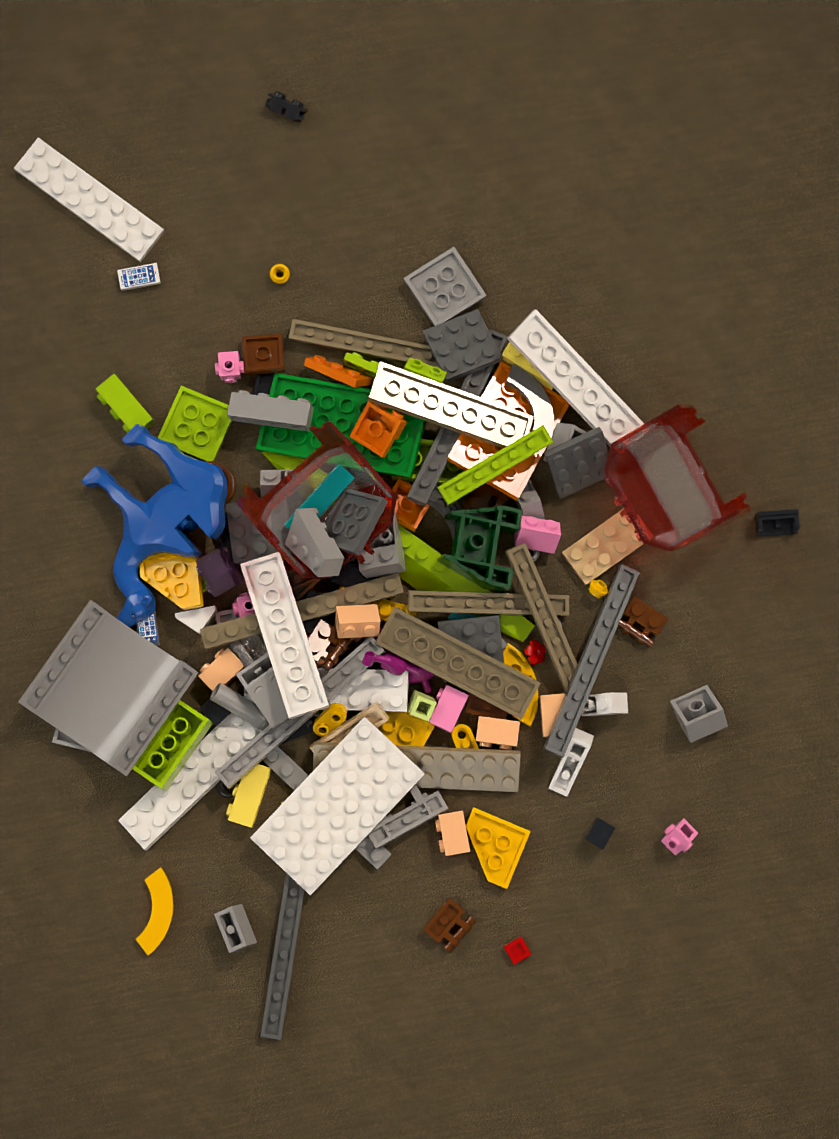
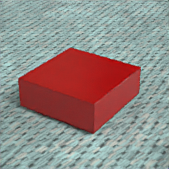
(517, 950)

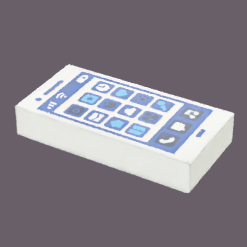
(139, 276)

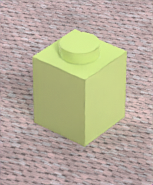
(421, 705)

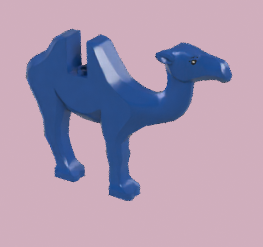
(154, 527)

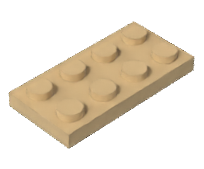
(602, 548)

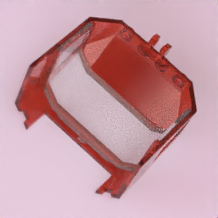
(666, 484)
(282, 500)

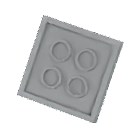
(445, 287)

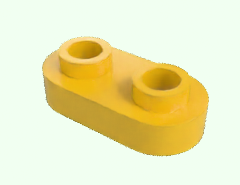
(327, 719)
(468, 742)

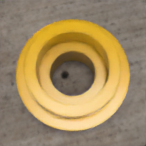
(279, 268)
(598, 588)

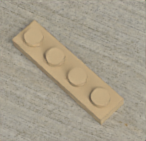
(373, 713)

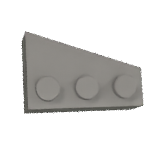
(312, 544)

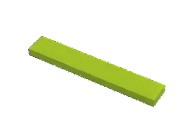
(495, 465)

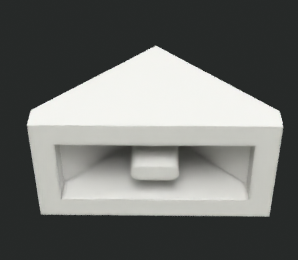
(197, 618)

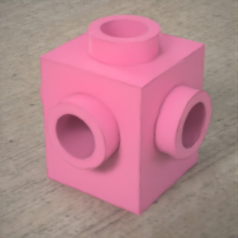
(227, 360)
(239, 605)
(679, 837)

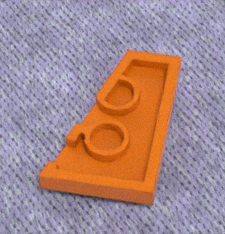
(338, 372)

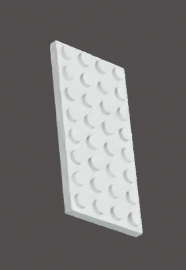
(337, 805)

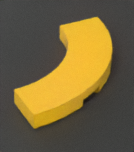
(516, 660)
(161, 911)

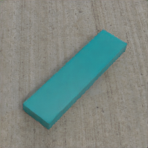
(326, 491)

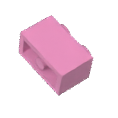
(538, 534)
(448, 708)

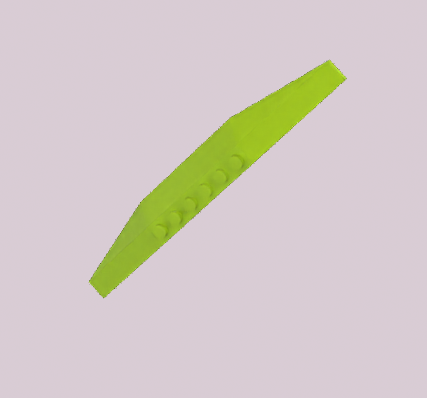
(425, 572)

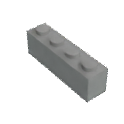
(270, 411)

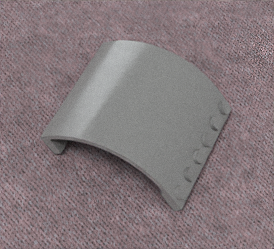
(108, 688)

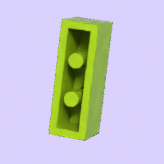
(123, 404)

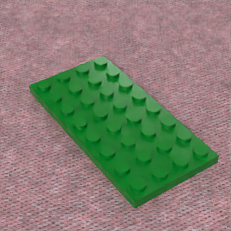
(343, 408)

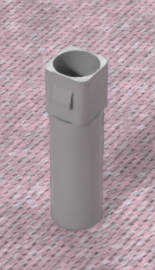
(239, 706)

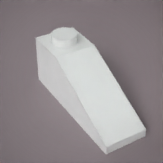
(571, 762)

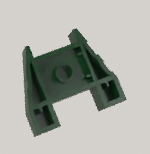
(477, 543)

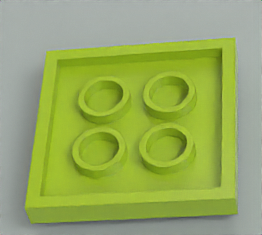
(196, 424)

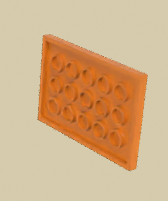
(471, 451)

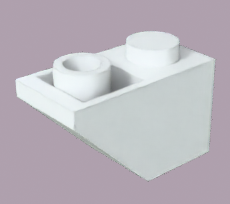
(606, 704)

